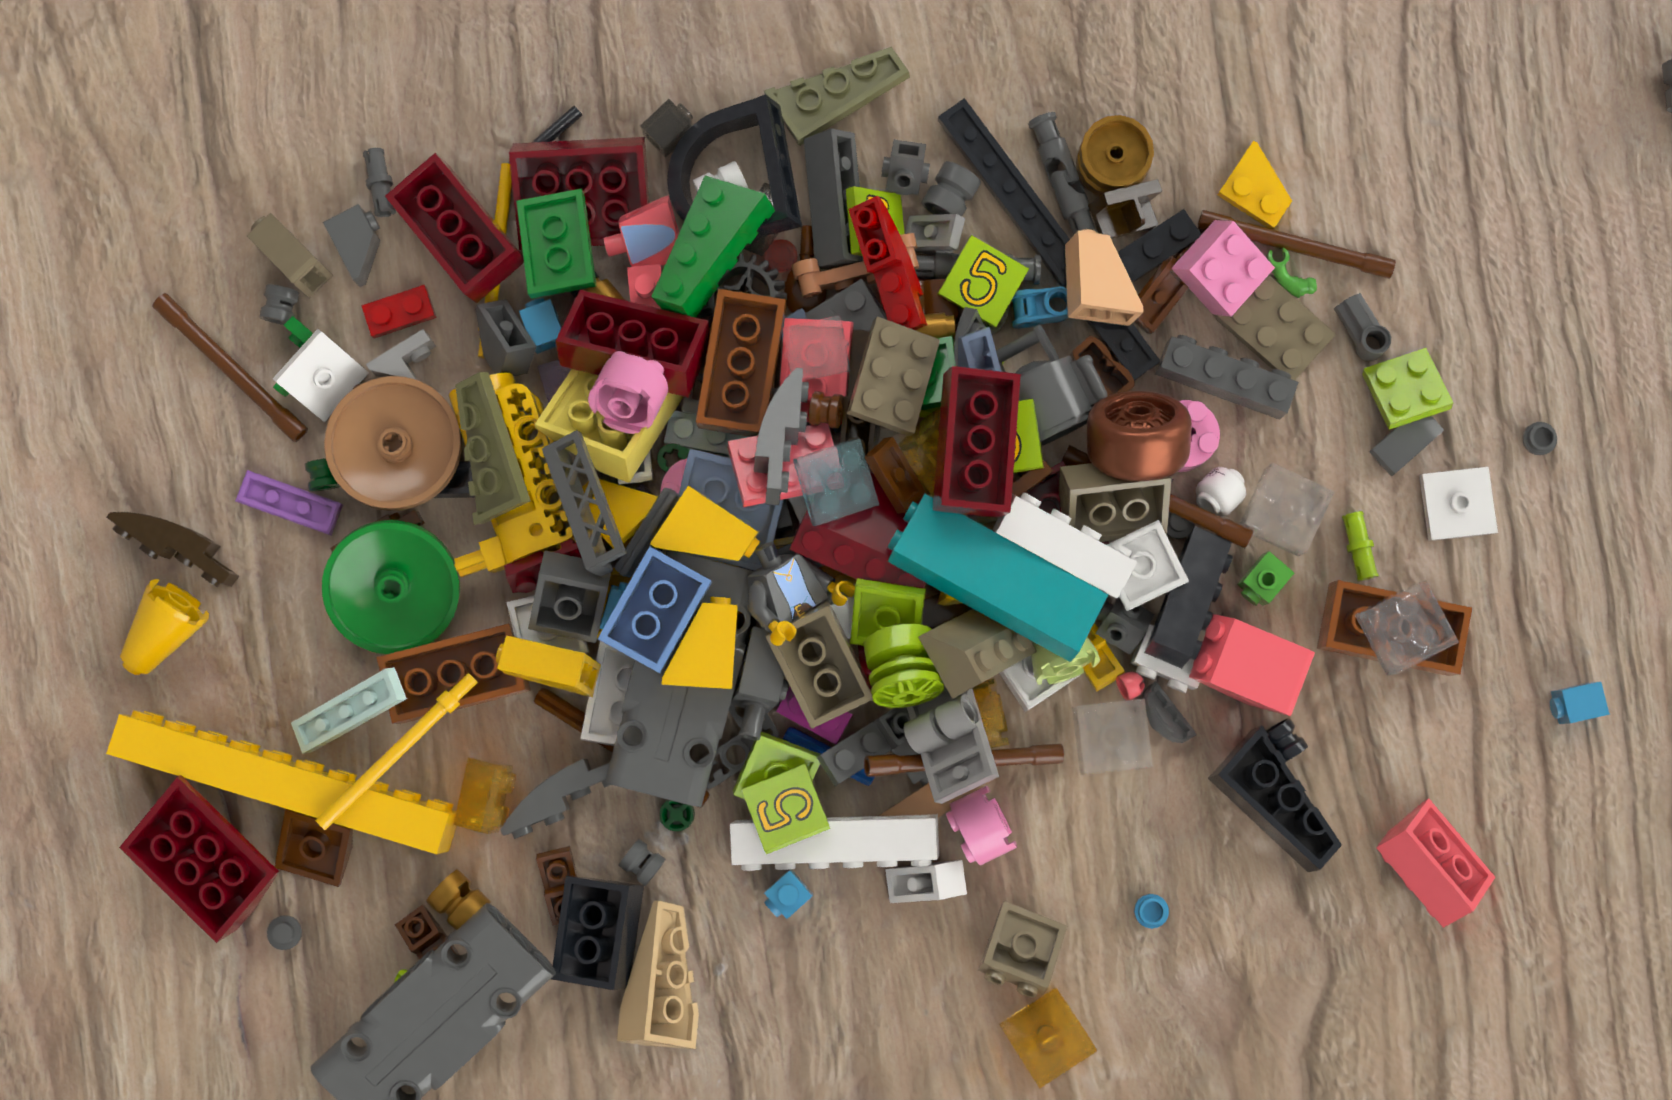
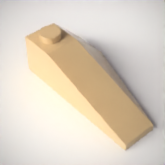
(658, 994)

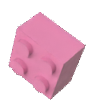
(1223, 268)

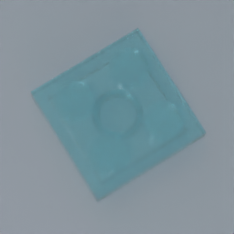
(835, 482)

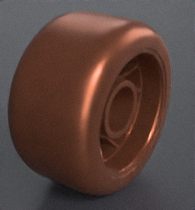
(1139, 435)

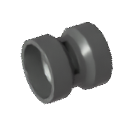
(278, 304)
(636, 857)

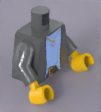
(787, 589)

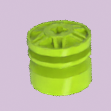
(901, 667)

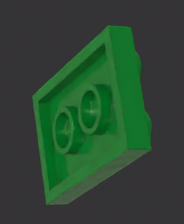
(556, 243)

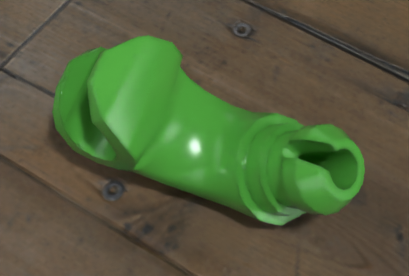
(1293, 284)

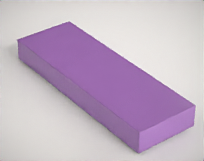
(289, 502)

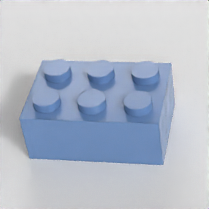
(655, 610)

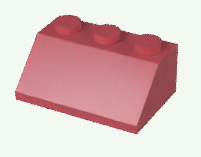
(1436, 863)

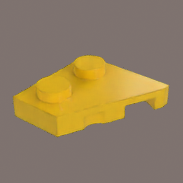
(1256, 188)

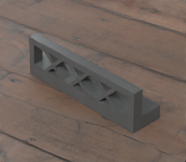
(577, 502)

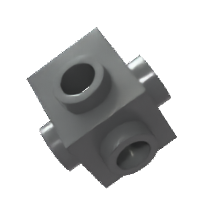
(905, 167)
(1122, 626)

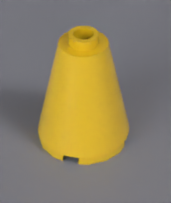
(160, 626)

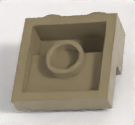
(1022, 950)

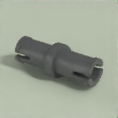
(378, 181)

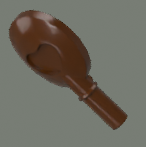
(792, 288)

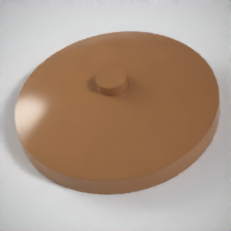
(393, 443)

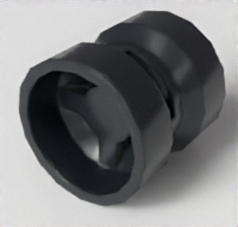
(1284, 741)

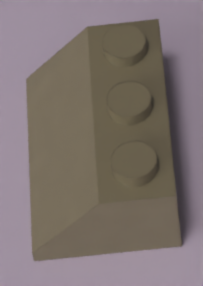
(1112, 504)
(973, 650)
(822, 666)

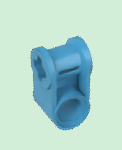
(1037, 307)

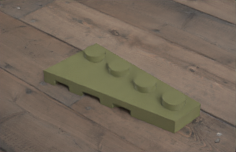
(825, 99)
(494, 466)

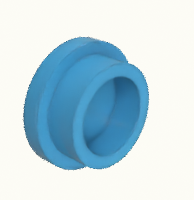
(1151, 911)

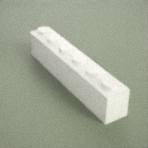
(848, 841)

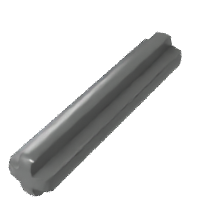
(646, 532)

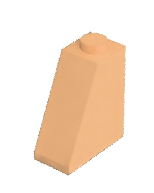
(1098, 281)

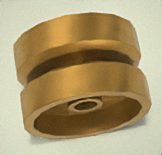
(1113, 138)

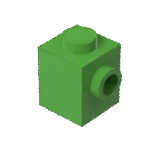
(1264, 579)

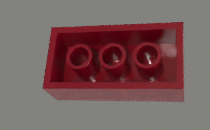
(455, 228)
(607, 325)
(976, 442)

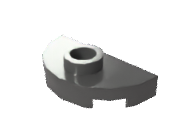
(1165, 716)

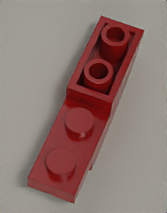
(889, 262)

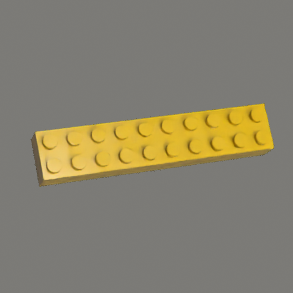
(279, 781)

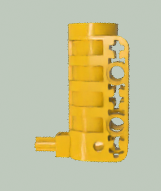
(534, 524)

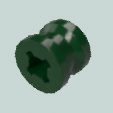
(320, 476)
(673, 818)

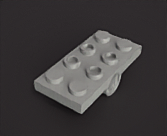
(951, 744)

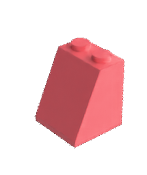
(1251, 665)

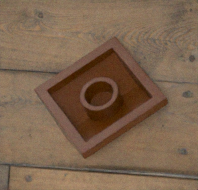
(311, 850)

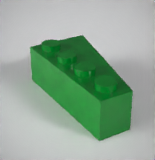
(707, 246)

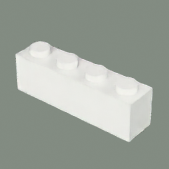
(1066, 546)

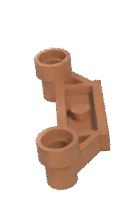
(813, 281)

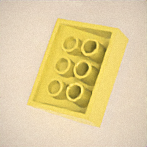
(610, 450)

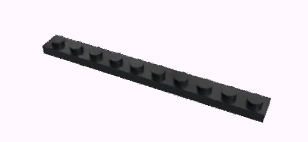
(1035, 224)

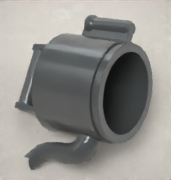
(1060, 388)

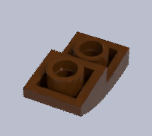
(554, 868)
(422, 932)

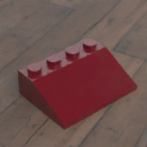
(606, 170)
(857, 542)
(200, 860)

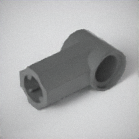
(1362, 323)

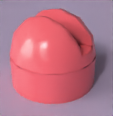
(1130, 685)

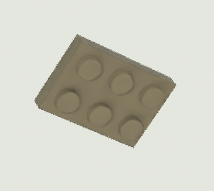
(1278, 328)
(893, 376)

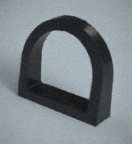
(751, 113)

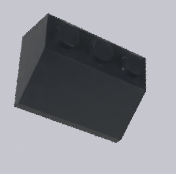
(597, 932)

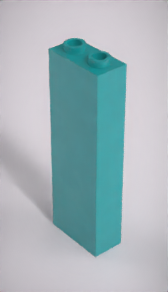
(997, 578)

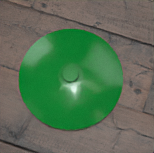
(390, 586)

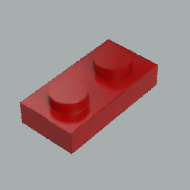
(398, 311)

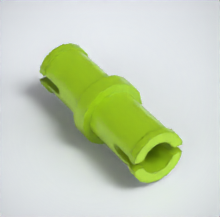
(1360, 546)

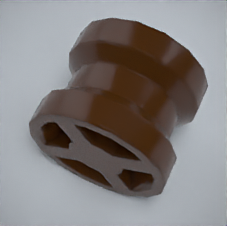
(826, 409)

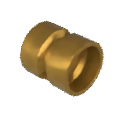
(456, 899)

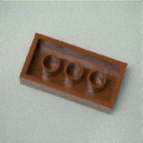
(740, 362)
(1343, 634)
(440, 665)

